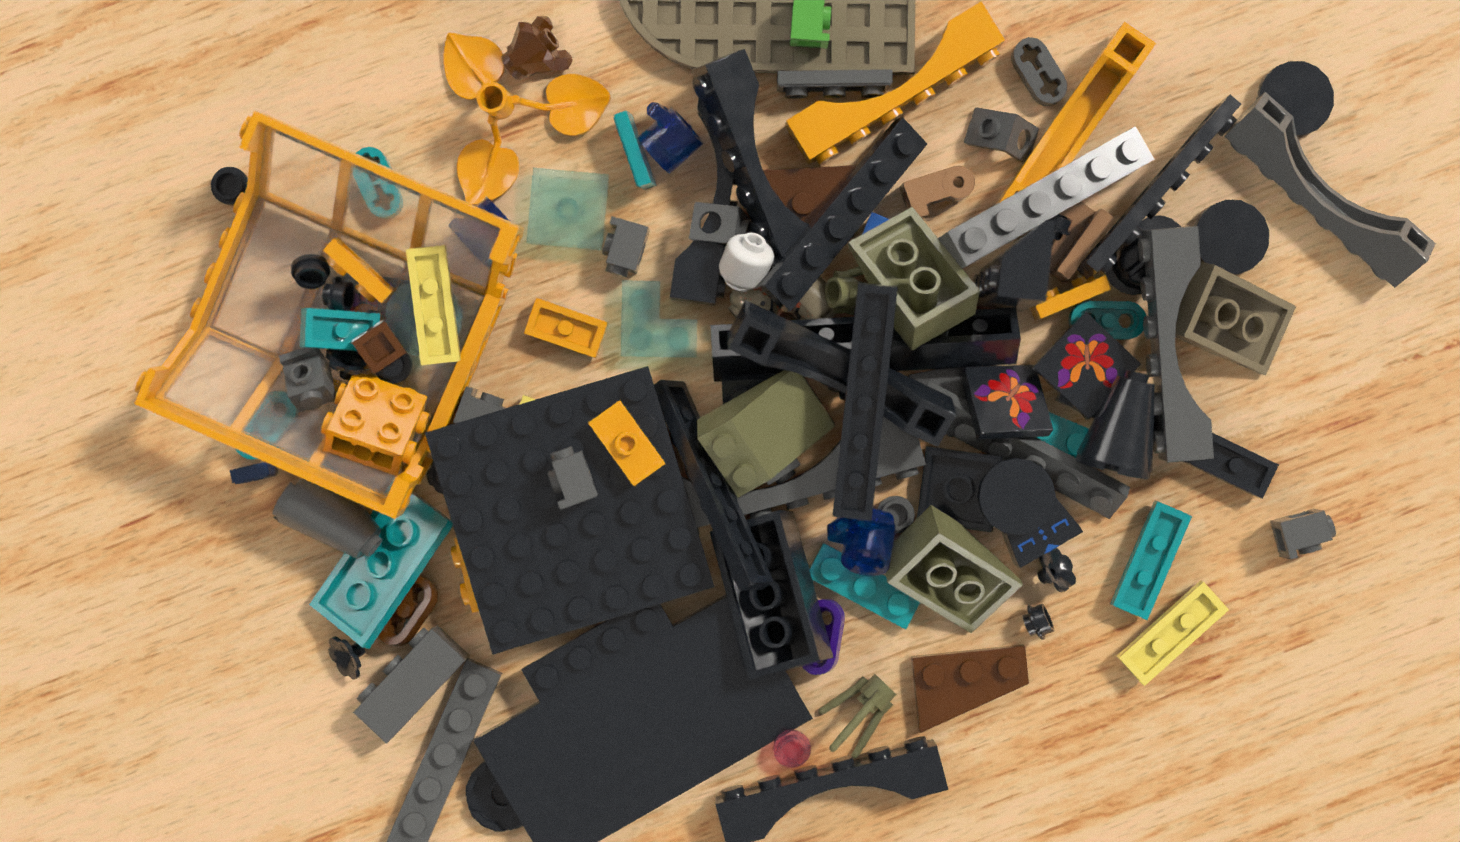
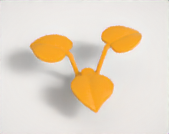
(472, 71)

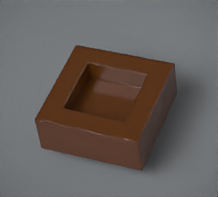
(378, 346)

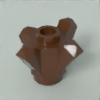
(535, 50)

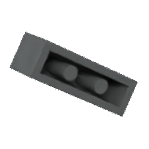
(410, 682)

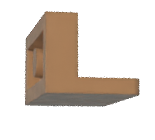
(1072, 249)

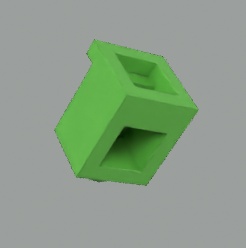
(807, 23)

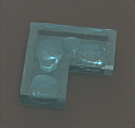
(643, 330)

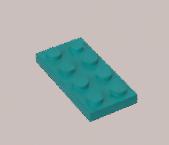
(367, 590)

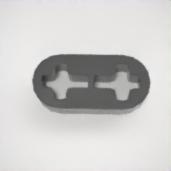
(1047, 67)

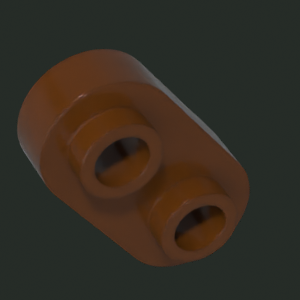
(410, 613)

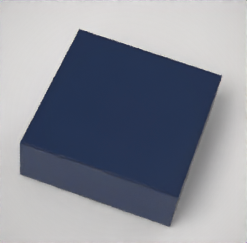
(253, 473)

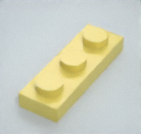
(433, 304)
(1172, 632)

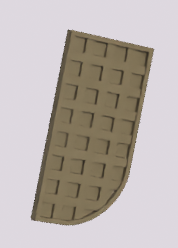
(700, 31)

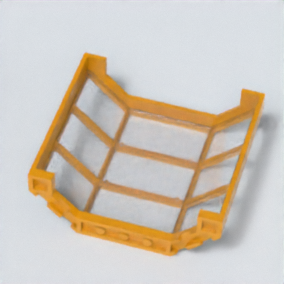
(296, 200)

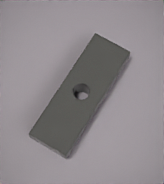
(834, 82)

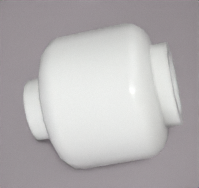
(746, 261)

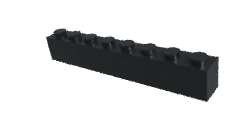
(981, 340)

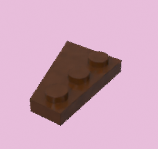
(807, 189)
(964, 680)

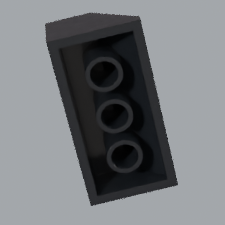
(1019, 273)
(783, 622)

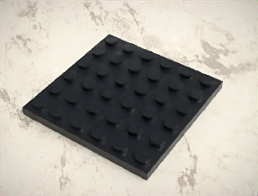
(575, 566)

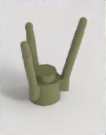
(842, 291)
(875, 697)

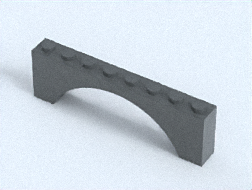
(898, 454)

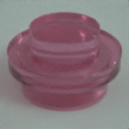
(791, 748)

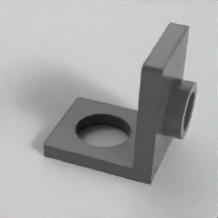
(1000, 132)
(733, 222)

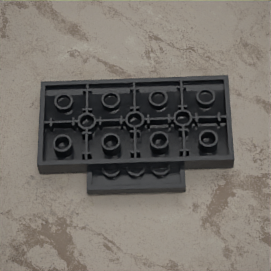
(633, 722)

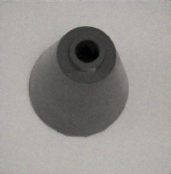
(328, 518)

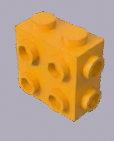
(375, 423)

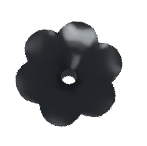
(346, 362)
(1056, 570)
(346, 656)

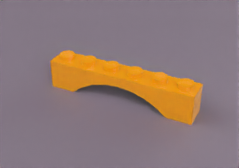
(1085, 107)
(827, 125)

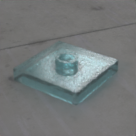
(567, 209)

